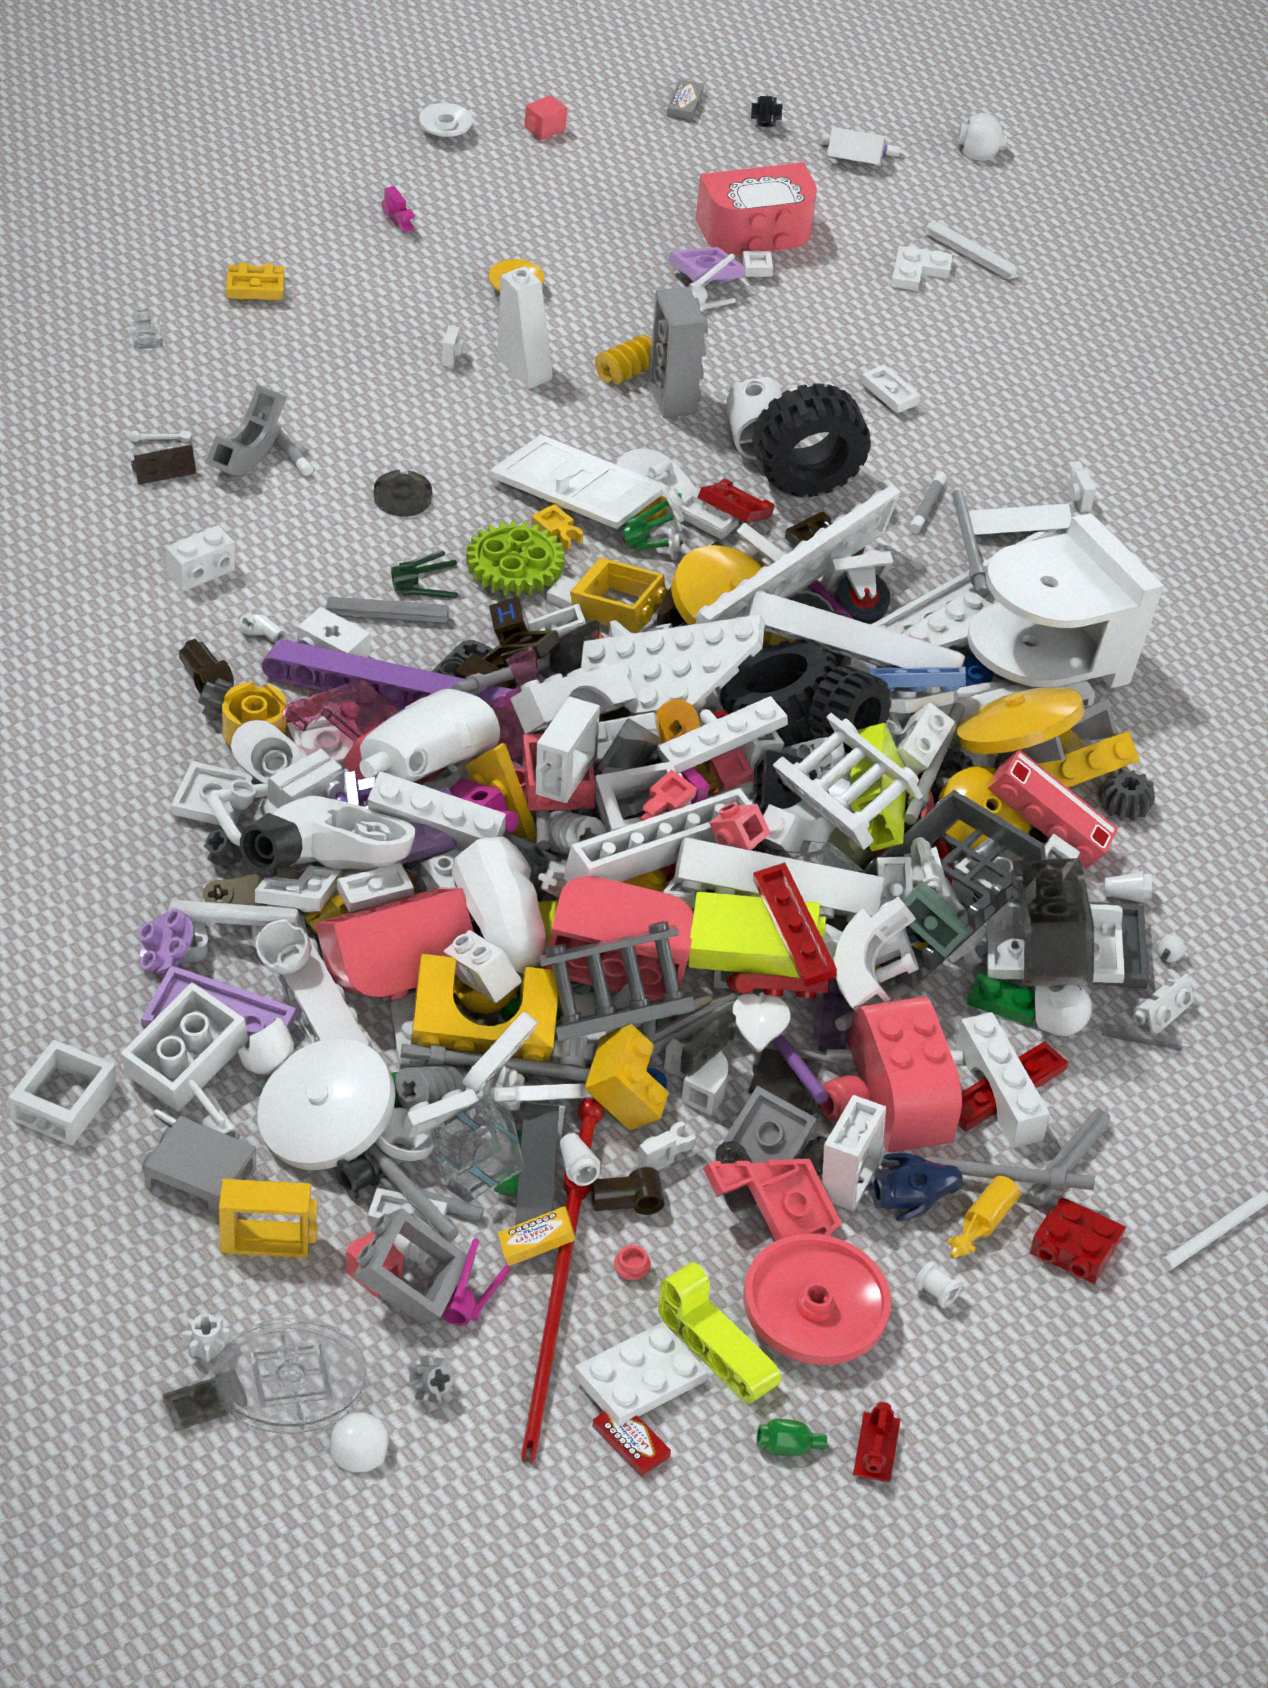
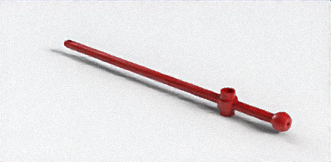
(589, 1113)

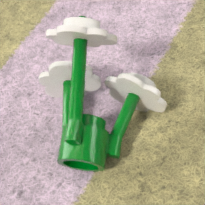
(637, 531)

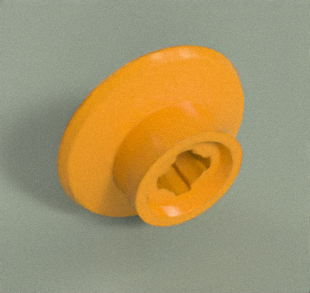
(676, 714)

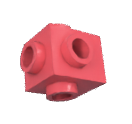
(740, 826)

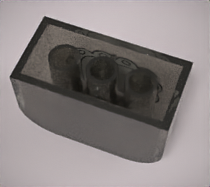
(1052, 923)

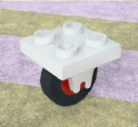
(860, 584)

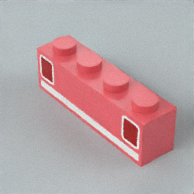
(1052, 807)

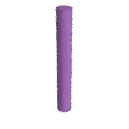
(800, 1069)

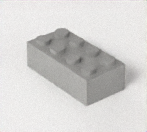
(677, 351)

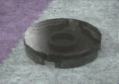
(402, 493)

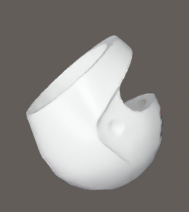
(1062, 1011)

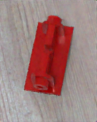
(877, 1444)

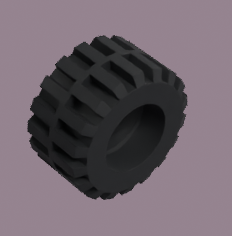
(849, 696)

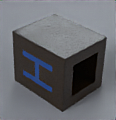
(508, 618)

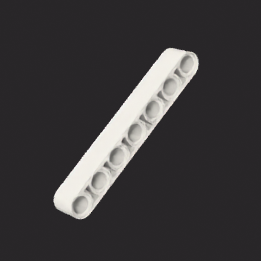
(849, 635)

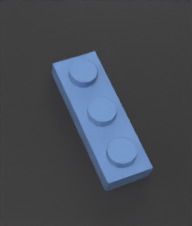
(920, 678)

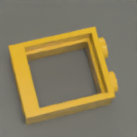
(625, 578)
(262, 1236)

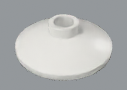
(445, 119)

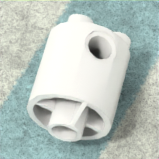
(743, 408)

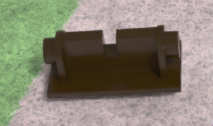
(164, 464)

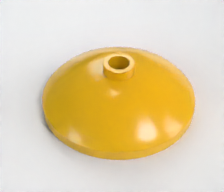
(974, 784)

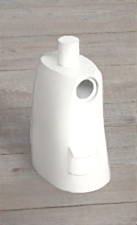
(430, 736)

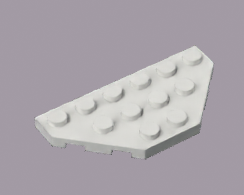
(678, 660)

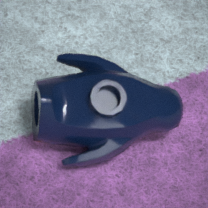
(913, 1184)

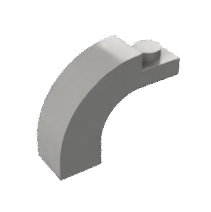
(254, 436)

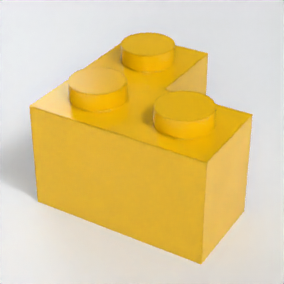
(621, 1080)

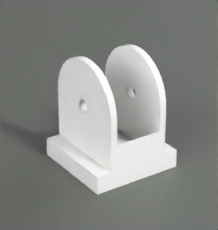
(1073, 599)

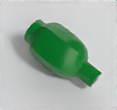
(788, 1438)

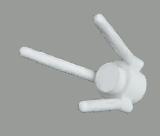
(699, 291)
(216, 1119)

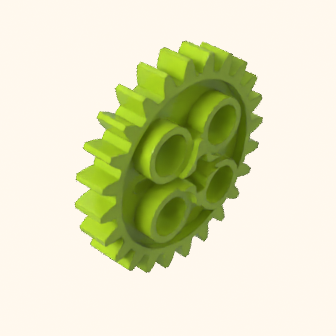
(515, 558)

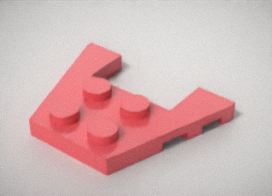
(785, 1192)

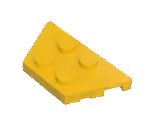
(497, 771)

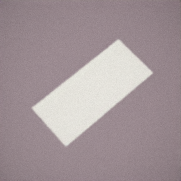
(1020, 519)

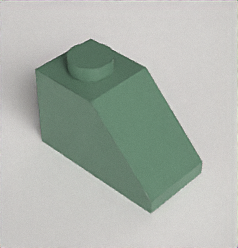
(934, 919)

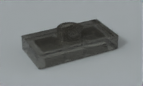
(707, 1043)
(193, 1404)

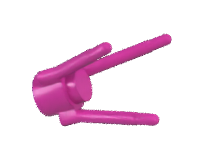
(462, 1302)

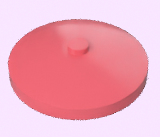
(816, 1299)

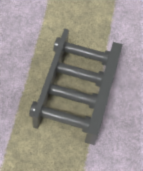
(606, 1015)

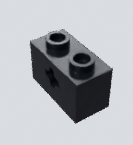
(768, 785)

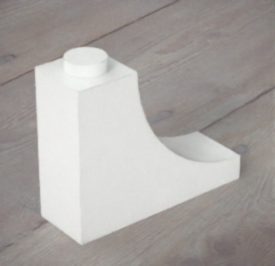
(799, 823)

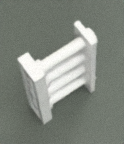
(836, 808)

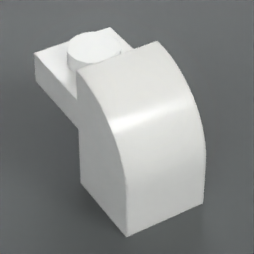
(707, 1086)

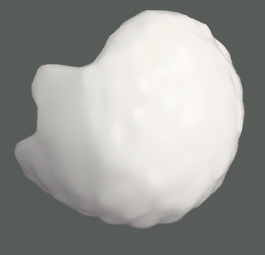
(268, 1048)

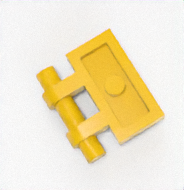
(255, 282)

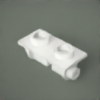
(927, 867)
(1166, 1005)

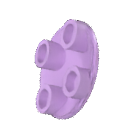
(165, 941)

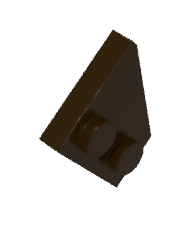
(541, 642)

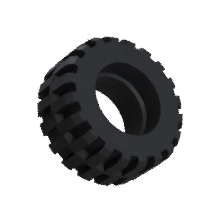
(804, 414)
(788, 675)

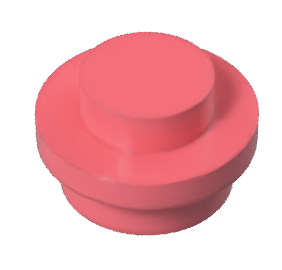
(632, 1263)

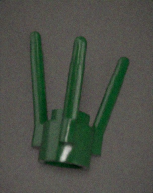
(406, 575)

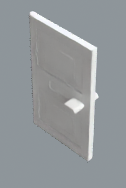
(577, 481)

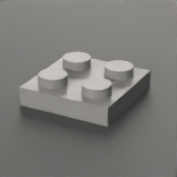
(771, 1128)

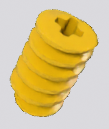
(624, 360)

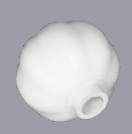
(981, 137)

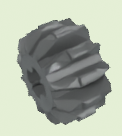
(1127, 794)

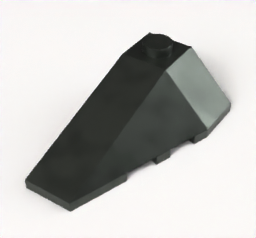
(630, 749)

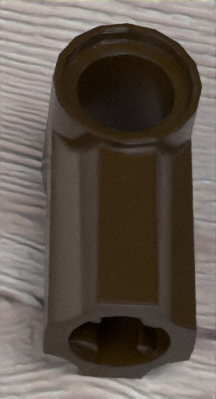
(203, 664)
(638, 1191)

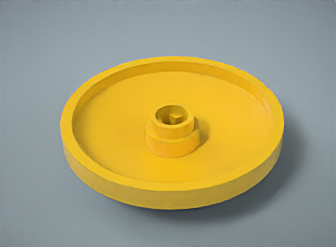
(708, 574)
(1020, 720)

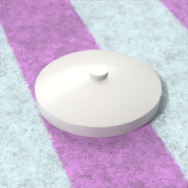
(326, 1104)

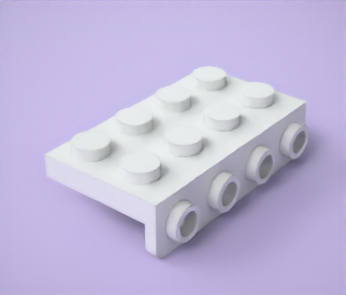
(1108, 944)

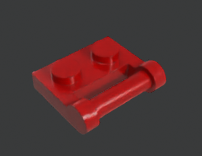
(736, 502)

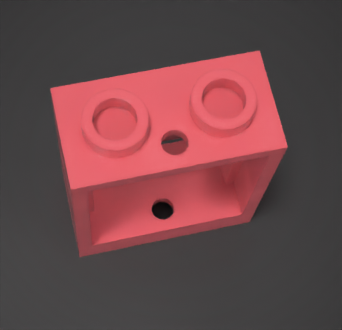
(582, 797)

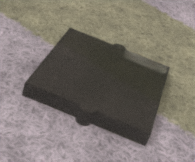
(776, 1075)

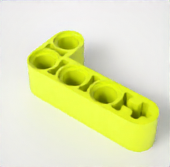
(713, 1336)

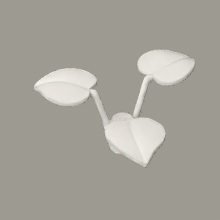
(765, 1017)

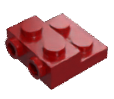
(1077, 1239)

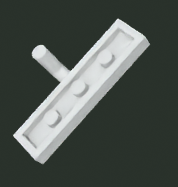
(722, 734)

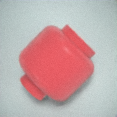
(840, 1092)

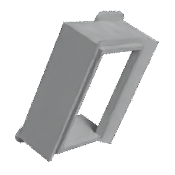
(1095, 724)

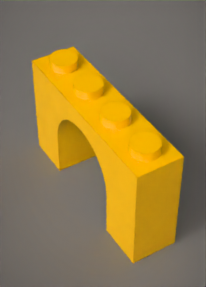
(441, 1023)

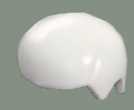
(283, 947)
(359, 1442)

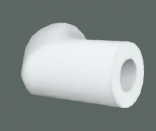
(261, 626)

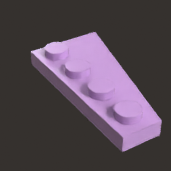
(256, 1009)

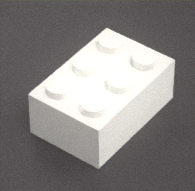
(184, 1044)

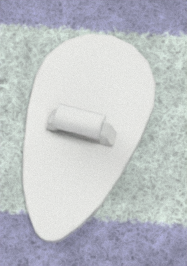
(657, 467)

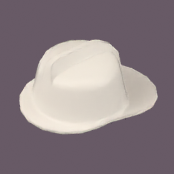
(263, 749)

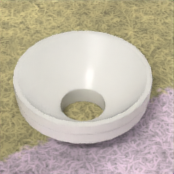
(419, 1145)

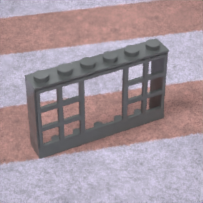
(933, 827)

